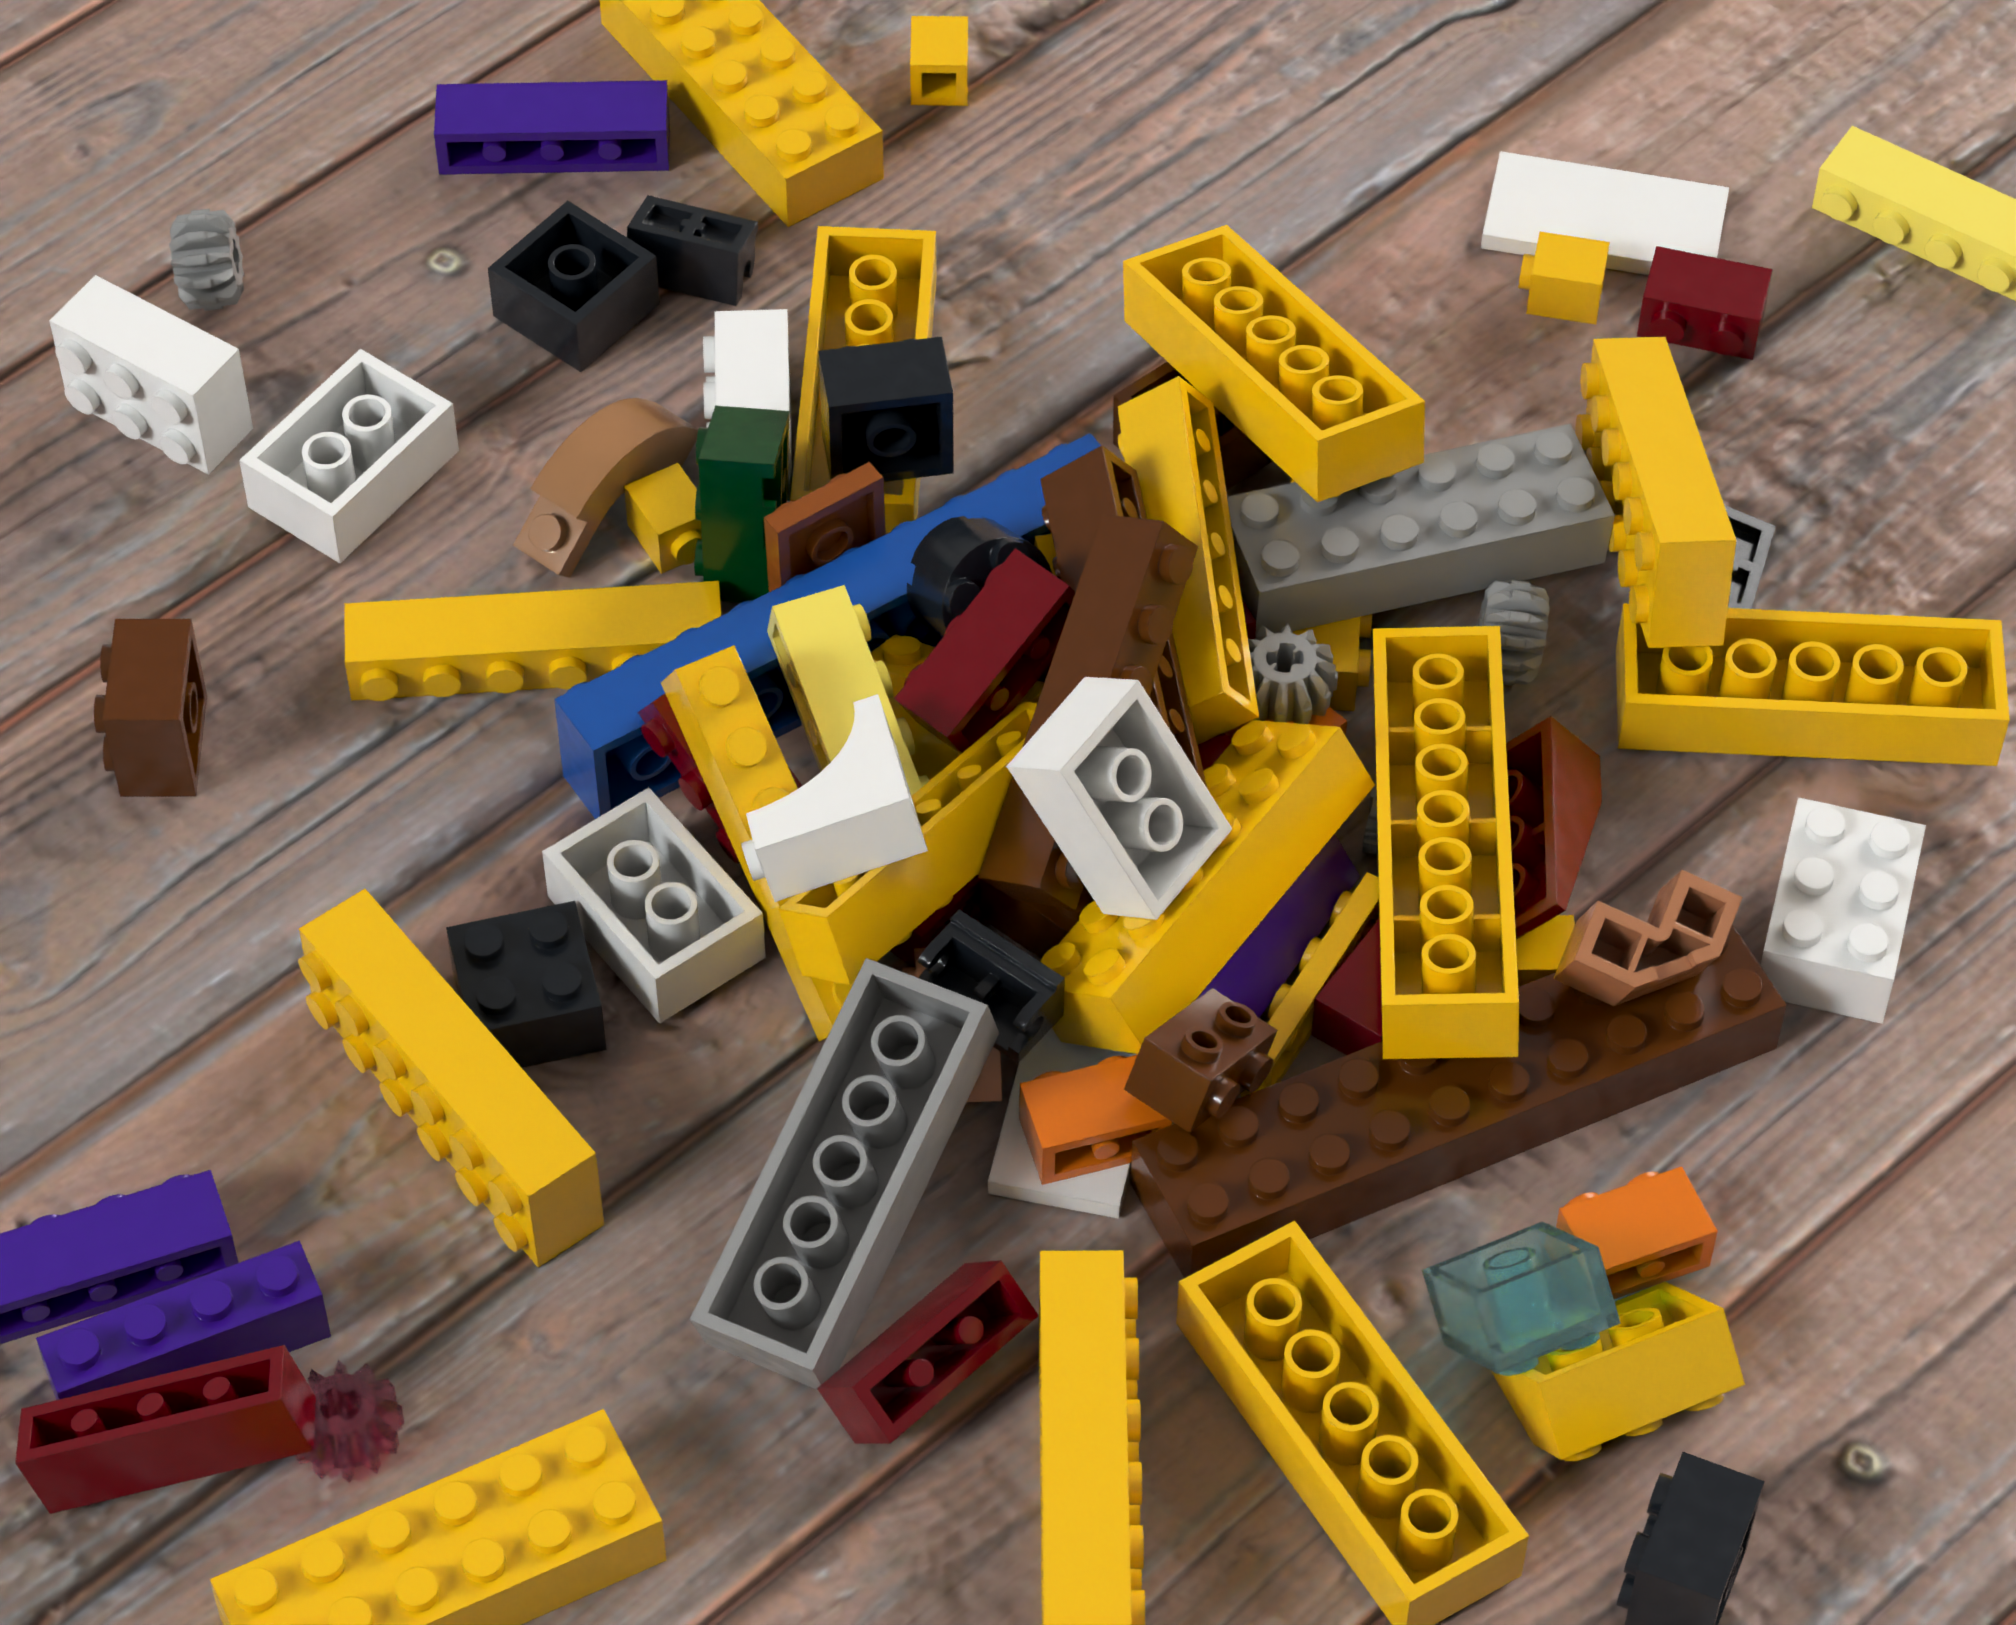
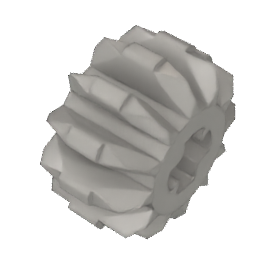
(206, 259)
(1523, 623)
(1291, 675)

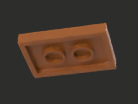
(824, 524)

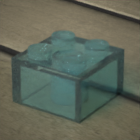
(1522, 1298)

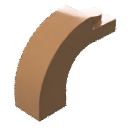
(590, 475)

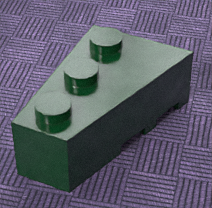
(740, 483)

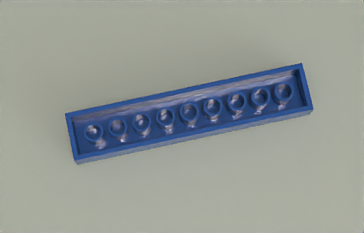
(599, 721)

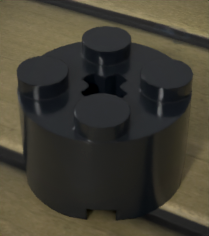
(955, 564)

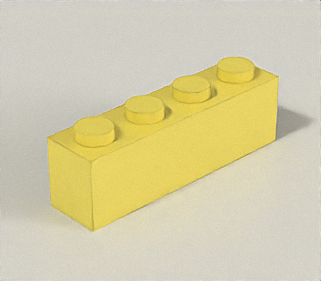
(1921, 209)
(829, 667)

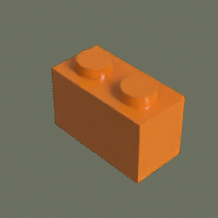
(1084, 1119)
(1644, 1229)

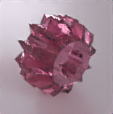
(352, 1421)

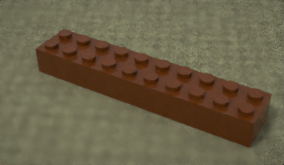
(1393, 1128)

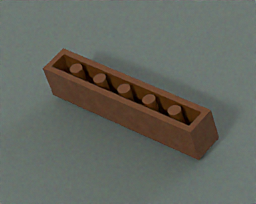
(1072, 511)
(1111, 631)

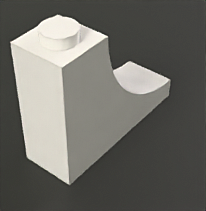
(842, 819)

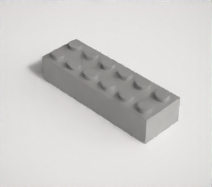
(1422, 535)
(845, 1175)

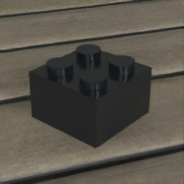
(574, 286)
(888, 409)
(530, 982)
(1690, 1545)

